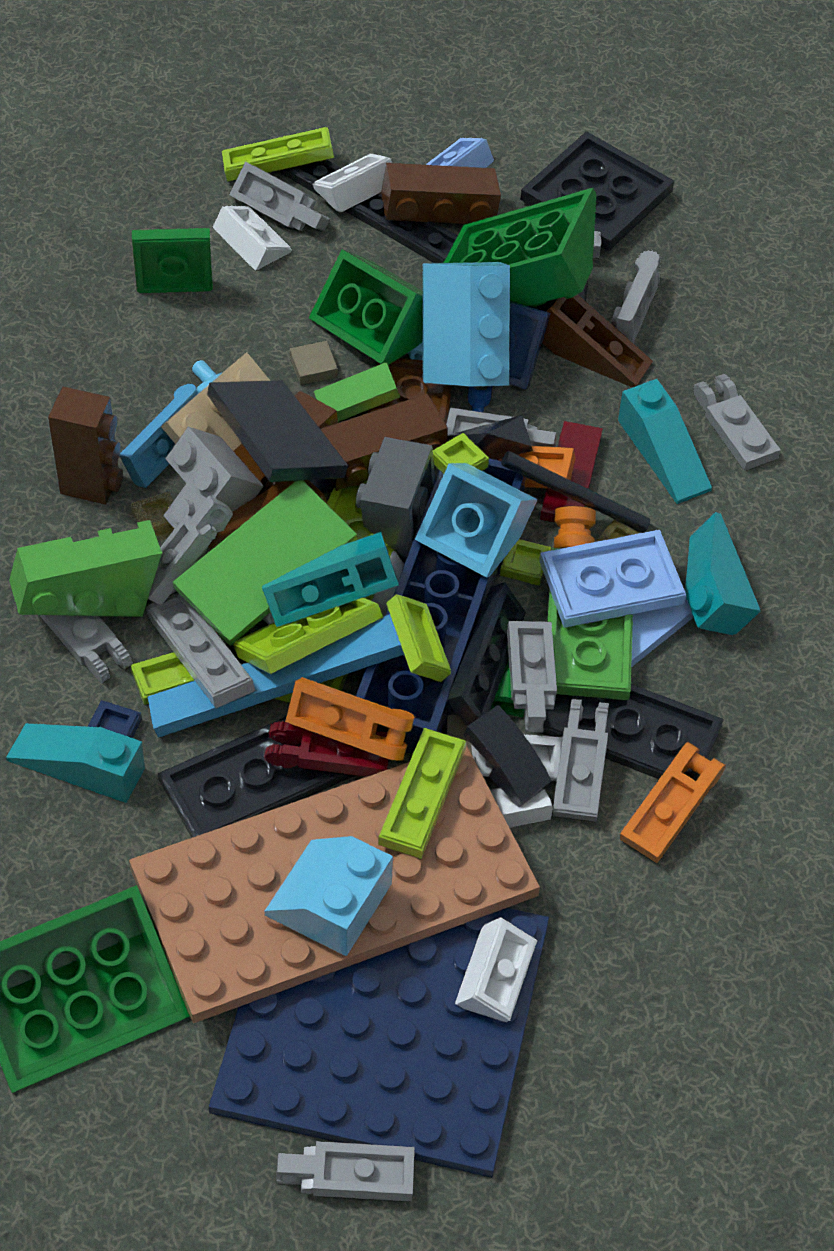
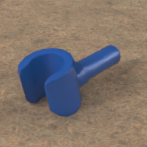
(479, 398)

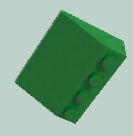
(543, 244)
(82, 988)

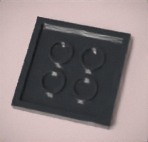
(622, 185)

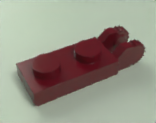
(320, 752)

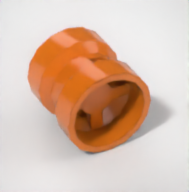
(574, 526)

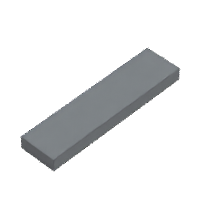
(200, 650)

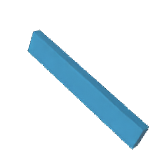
(189, 705)

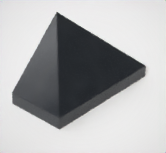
(499, 437)

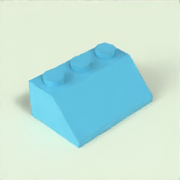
(466, 323)

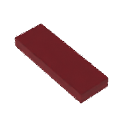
(586, 443)

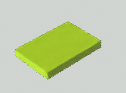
(280, 646)

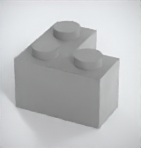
(211, 470)

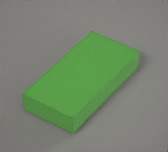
(359, 392)

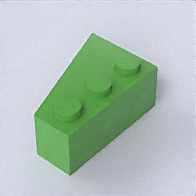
(87, 576)

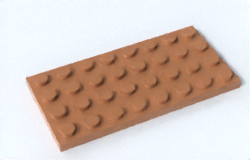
(214, 887)

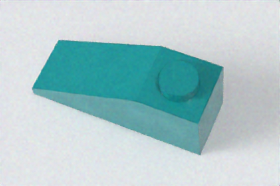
(663, 440)
(331, 580)
(717, 581)
(82, 756)

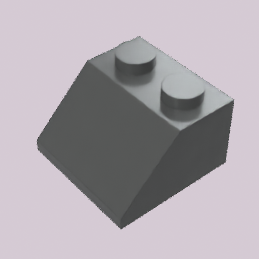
(397, 491)

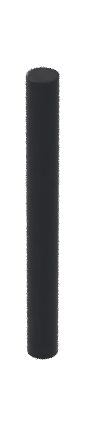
(575, 491)

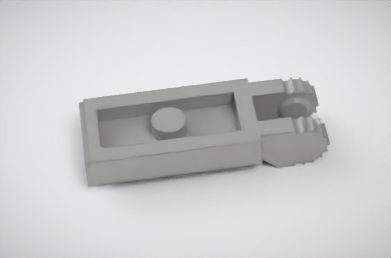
(638, 295)
(736, 424)
(88, 638)
(581, 766)

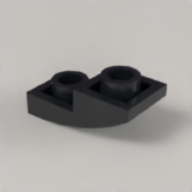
(513, 758)

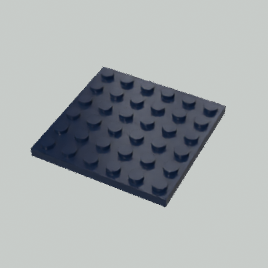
(384, 1053)

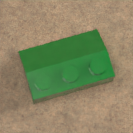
(370, 308)

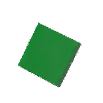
(172, 260)

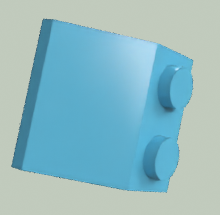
(475, 518)
(333, 891)

